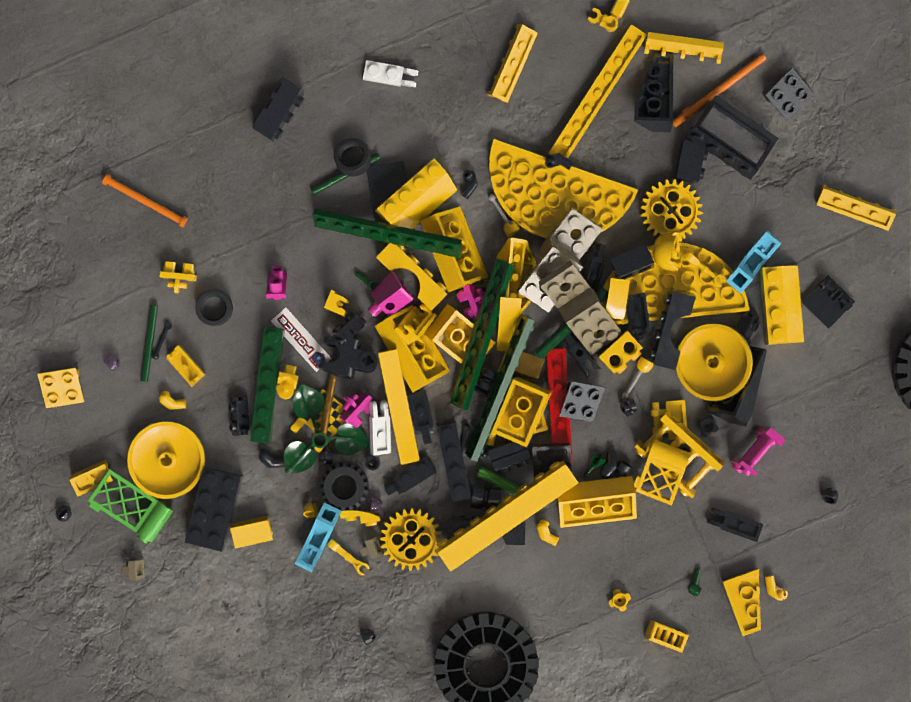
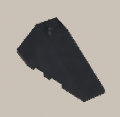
(655, 100)
(740, 406)

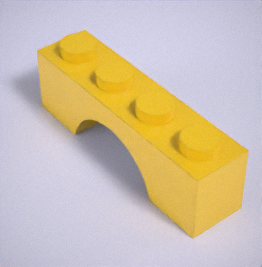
(394, 258)

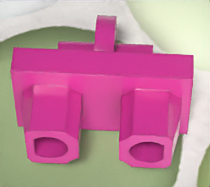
(276, 283)
(475, 300)
(353, 407)

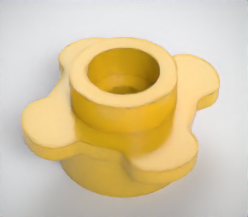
(624, 600)

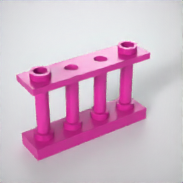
(766, 438)

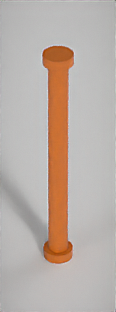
(144, 200)

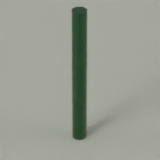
(337, 178)
(149, 343)

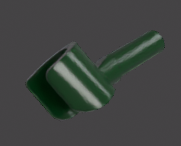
(365, 280)
(595, 462)
(693, 588)

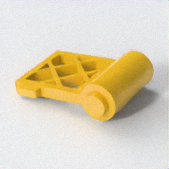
(665, 457)

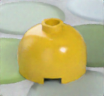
(667, 251)

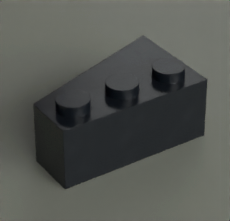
(279, 110)

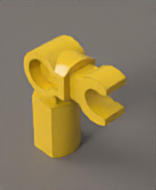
(610, 22)

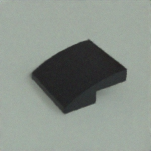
(547, 454)

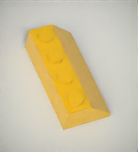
(418, 197)
(456, 271)
(781, 305)
(420, 360)
(598, 502)

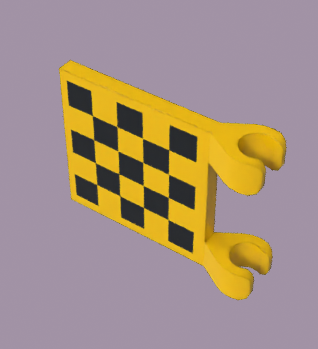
(334, 420)

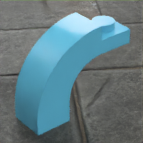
(753, 261)
(318, 537)

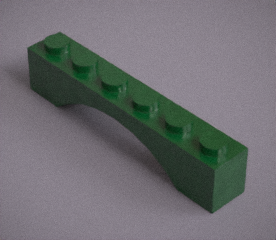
(267, 384)

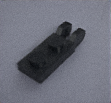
(737, 525)

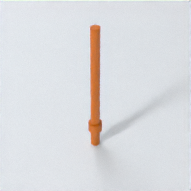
(689, 112)

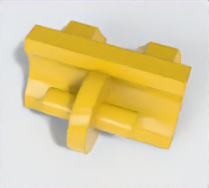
(187, 274)
(287, 382)

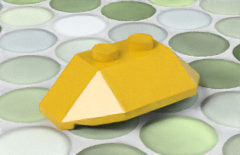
(518, 253)

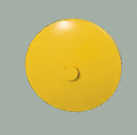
(714, 362)
(166, 460)

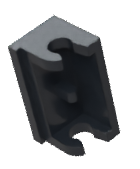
(632, 262)
(637, 313)

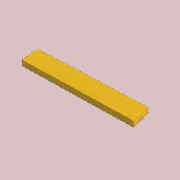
(398, 406)

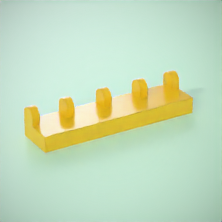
(684, 45)
(512, 63)
(856, 207)

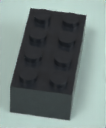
(213, 509)

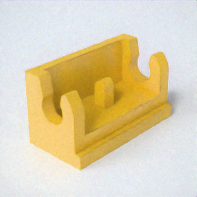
(333, 303)
(415, 323)
(185, 365)
(90, 477)
(251, 531)

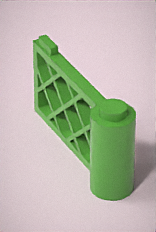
(153, 517)

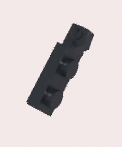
(594, 265)
(421, 415)
(411, 477)

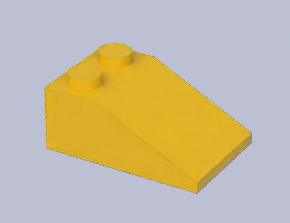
(452, 333)
(521, 411)

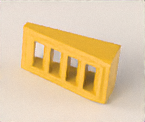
(651, 630)

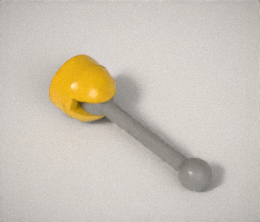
(510, 227)
(643, 366)

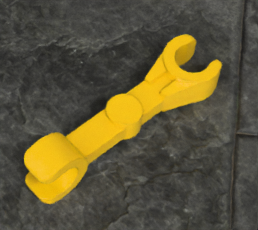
(690, 258)
(356, 563)

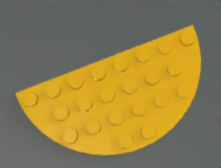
(553, 192)
(689, 278)

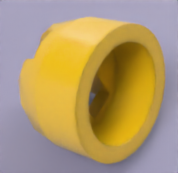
(310, 510)

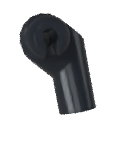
(558, 159)
(470, 182)
(269, 461)
(610, 466)

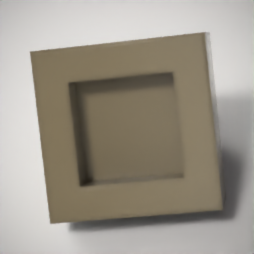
(373, 548)
(134, 569)

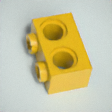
(617, 349)

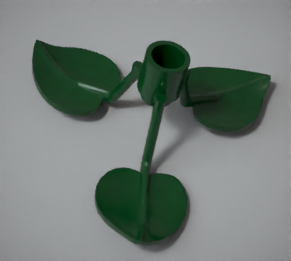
(299, 456)

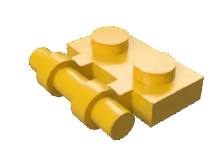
(676, 408)

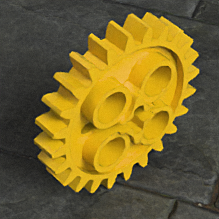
(685, 199)
(423, 552)

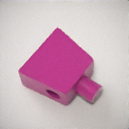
(390, 296)

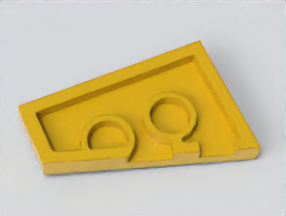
(744, 600)

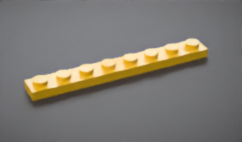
(598, 92)

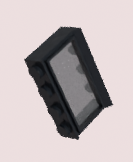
(732, 137)

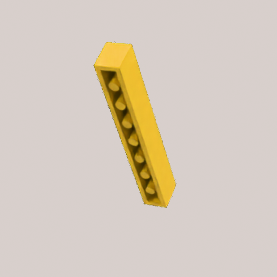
(507, 515)

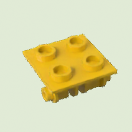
(61, 387)

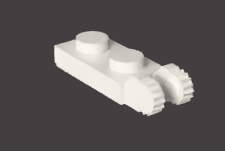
(388, 74)
(379, 429)

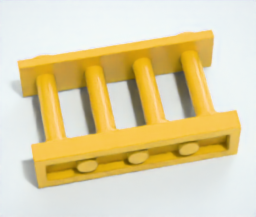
(698, 448)

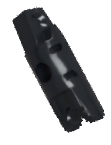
(574, 345)

